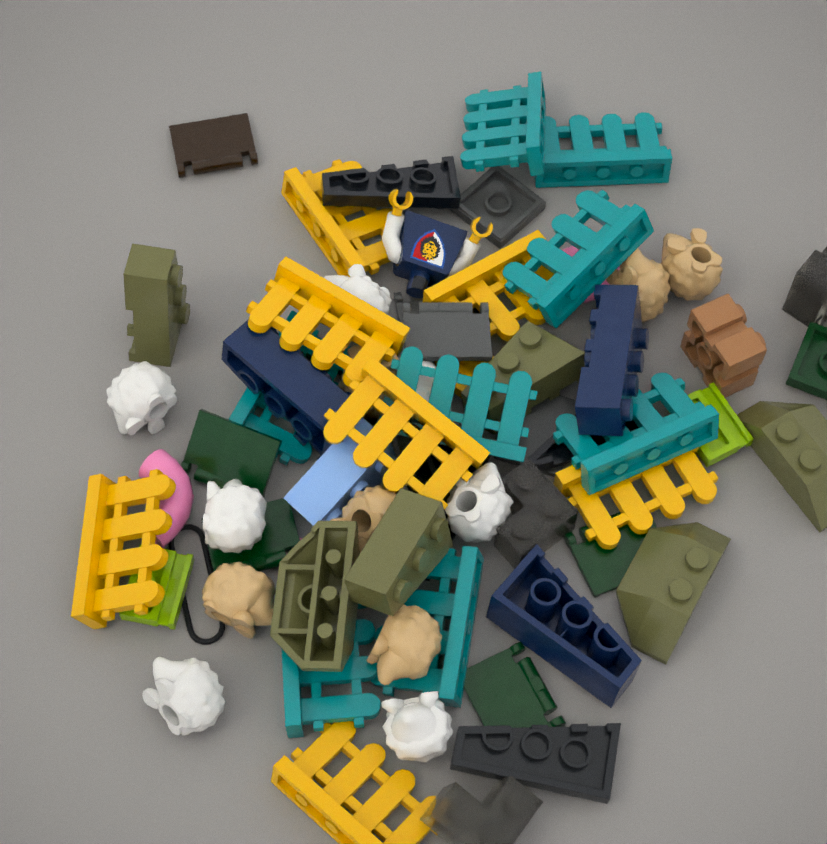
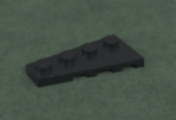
(429, 183)
(554, 759)

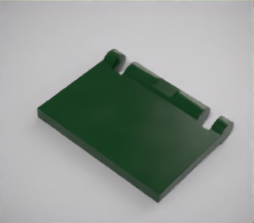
(230, 452)
(277, 537)
(603, 567)
(510, 691)

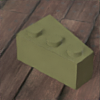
(157, 301)
(544, 357)
(400, 553)

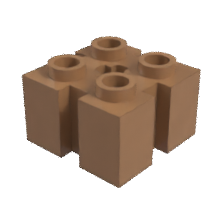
(723, 345)

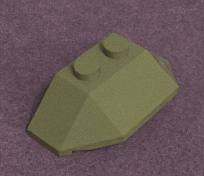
(794, 448)
(667, 584)
(312, 604)

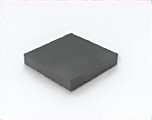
(499, 201)

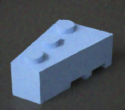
(335, 480)

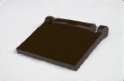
(213, 144)

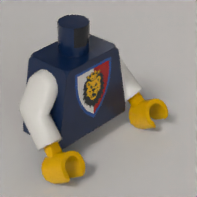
(426, 248)

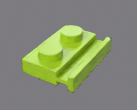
(731, 431)
(174, 579)

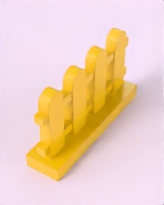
(327, 226)
(485, 281)
(335, 308)
(396, 418)
(632, 508)
(102, 553)
(326, 804)

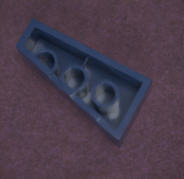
(611, 361)
(287, 380)
(562, 629)

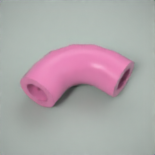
(181, 501)

